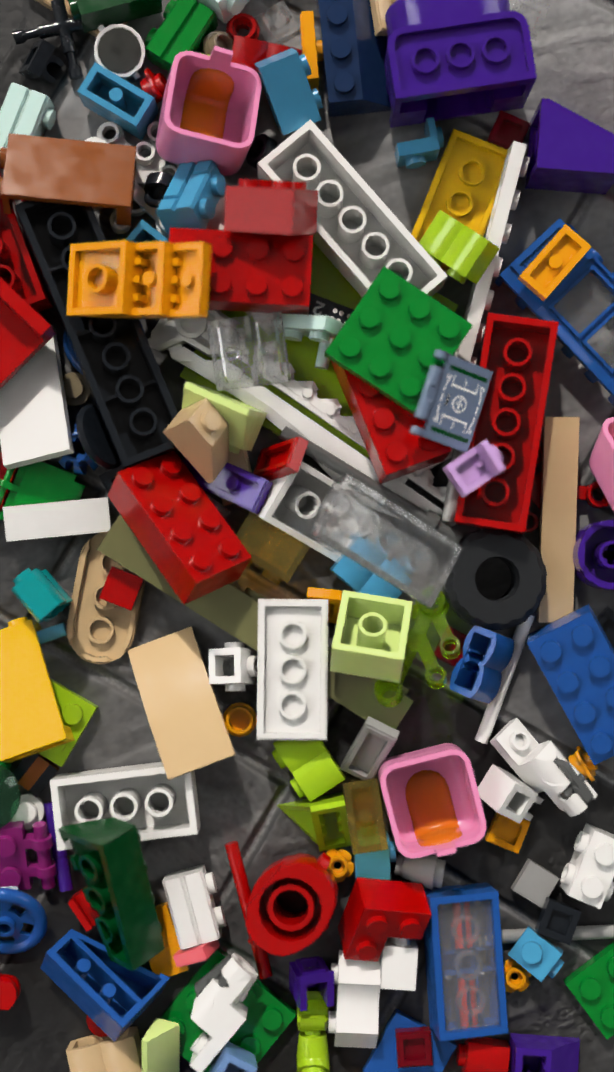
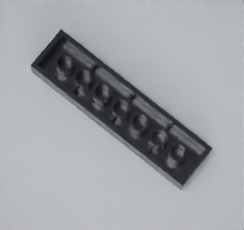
(108, 350)

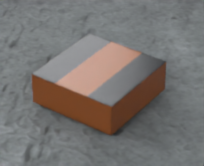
(35, 773)

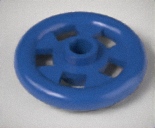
(12, 921)

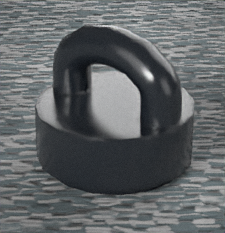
(260, 147)
(155, 188)

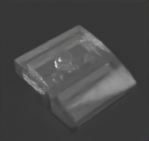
(249, 351)

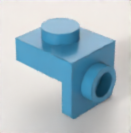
(419, 151)
(537, 955)

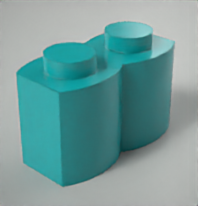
(40, 594)

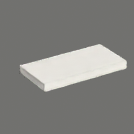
(35, 411)
(292, 669)

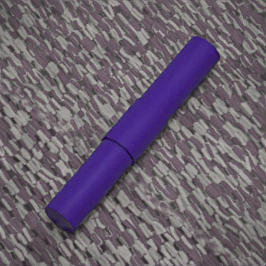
(60, 857)

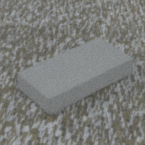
(369, 749)

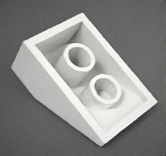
(294, 506)

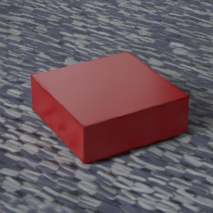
(122, 588)

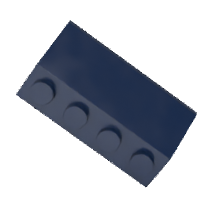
(352, 58)

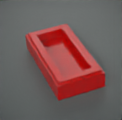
(281, 459)

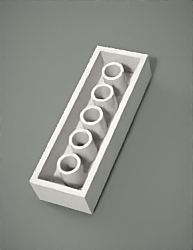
(352, 221)

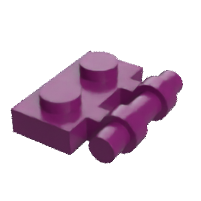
(14, 856)

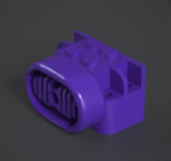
(456, 59)

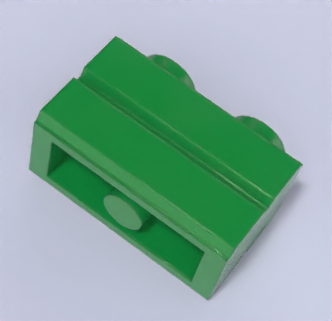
(182, 30)

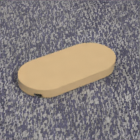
(93, 623)

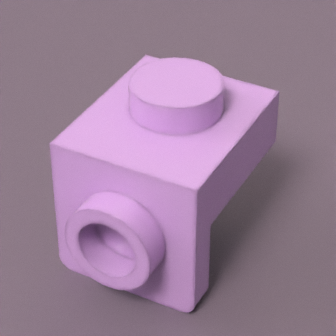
(475, 467)

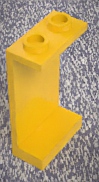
(27, 699)

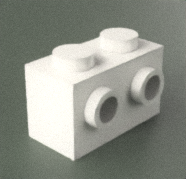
(591, 867)

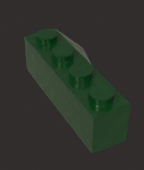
(117, 888)

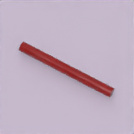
(243, 892)

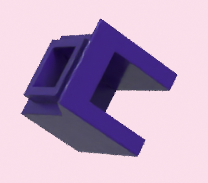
(310, 973)

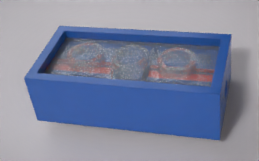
(465, 962)

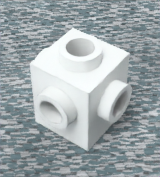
(233, 666)

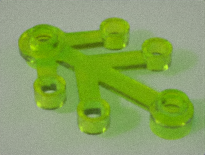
(418, 642)

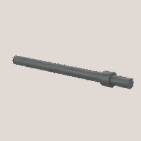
(342, 468)

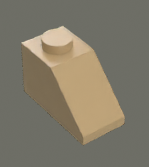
(201, 437)

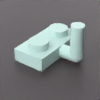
(316, 327)

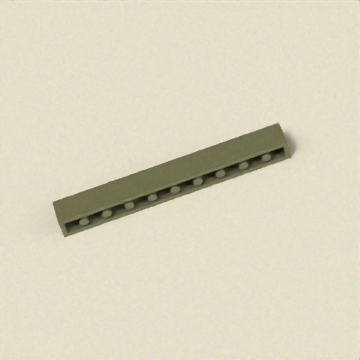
(238, 615)

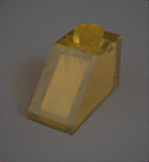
(365, 816)

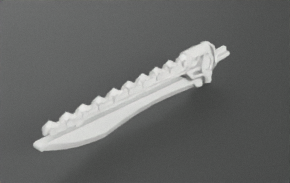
(193, 331)

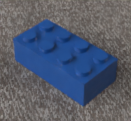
(581, 673)

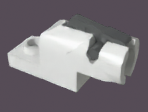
(543, 768)
(219, 1008)

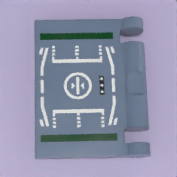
(451, 401)

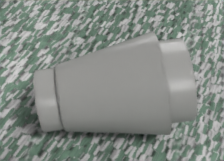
(424, 870)

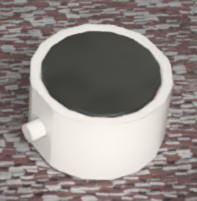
(119, 50)

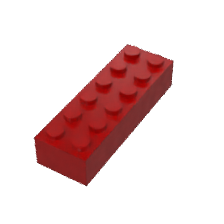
(511, 418)

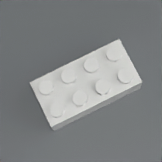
(129, 793)

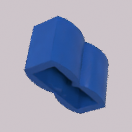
(483, 660)

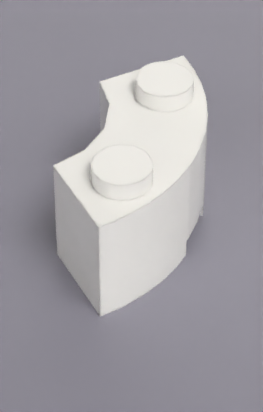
(356, 1003)

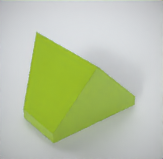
(322, 820)

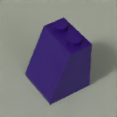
(568, 152)

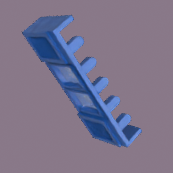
(579, 303)

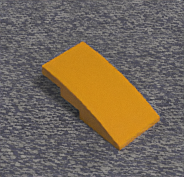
(139, 280)

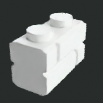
(193, 906)

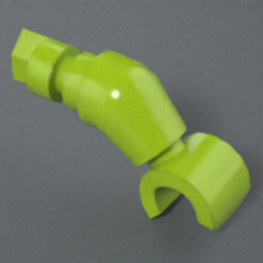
(312, 1038)

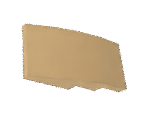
(180, 703)

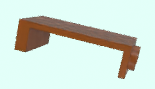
(68, 173)

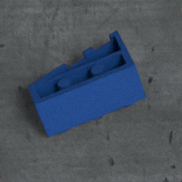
(99, 986)

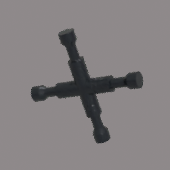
(60, 27)

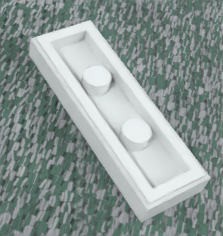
(56, 519)

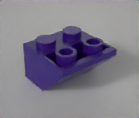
(543, 1053)

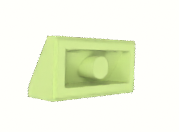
(161, 1047)

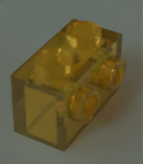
(271, 548)

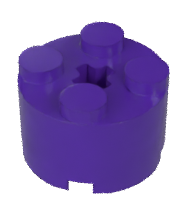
(588, 555)

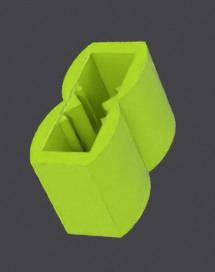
(458, 247)
(310, 765)

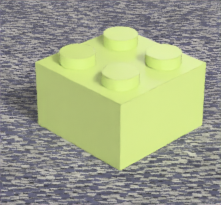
(370, 636)

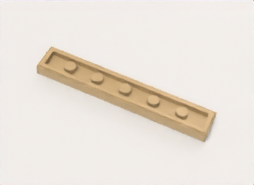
(558, 514)

